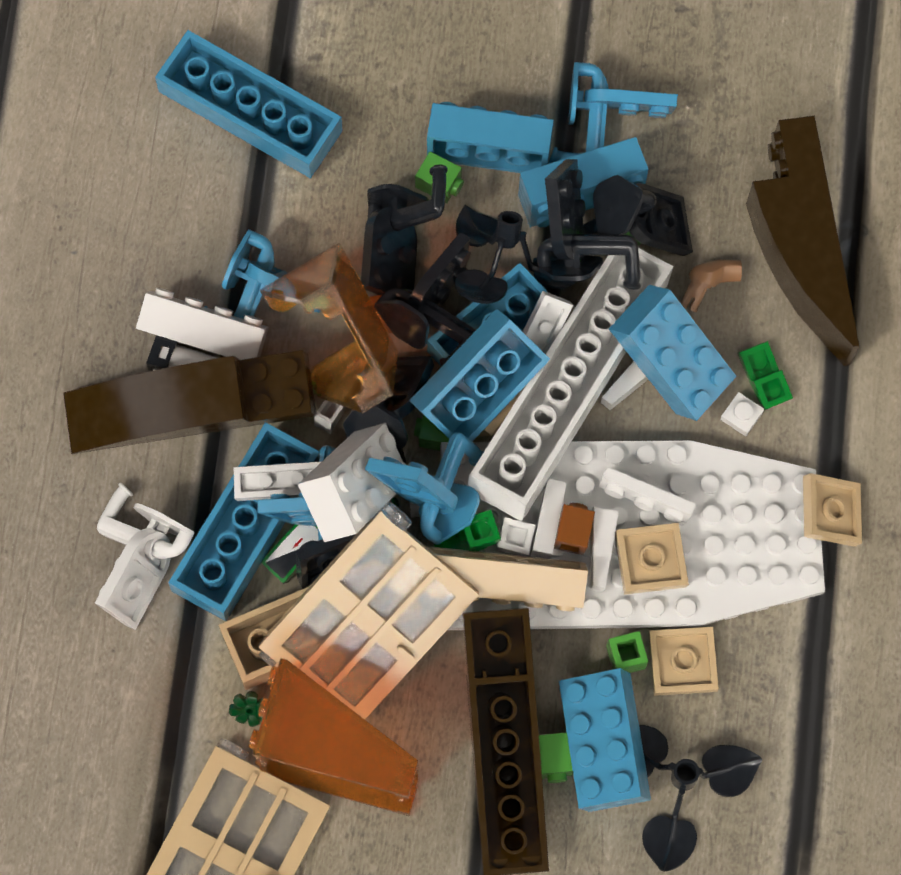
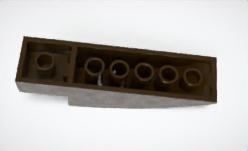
(800, 235)
(190, 401)
(505, 741)

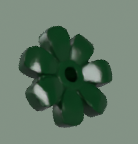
(246, 708)

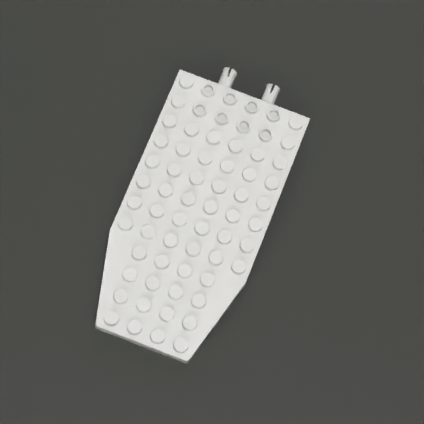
(738, 546)

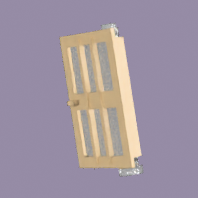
(370, 613)
(239, 822)

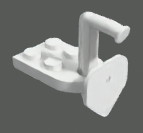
(143, 560)

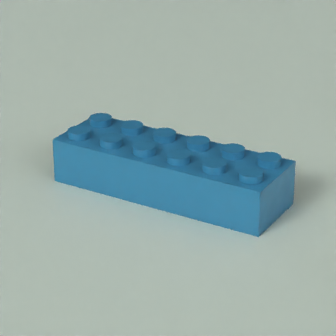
(249, 104)
(234, 534)

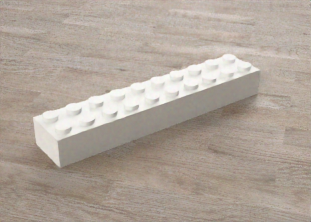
(562, 392)

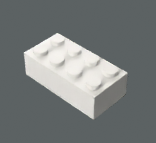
(341, 490)

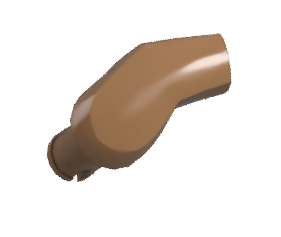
(708, 276)

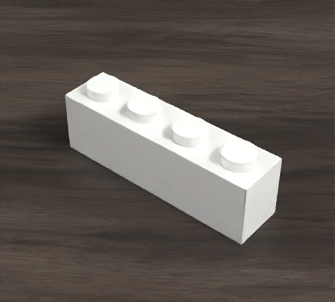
(201, 326)

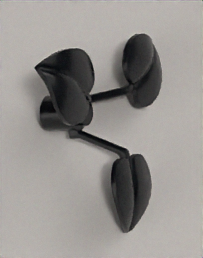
(507, 232)
(729, 775)

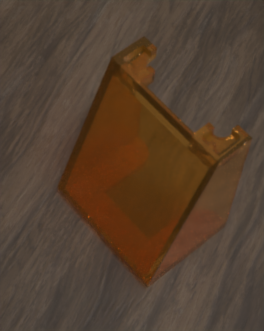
(362, 370)
(328, 747)

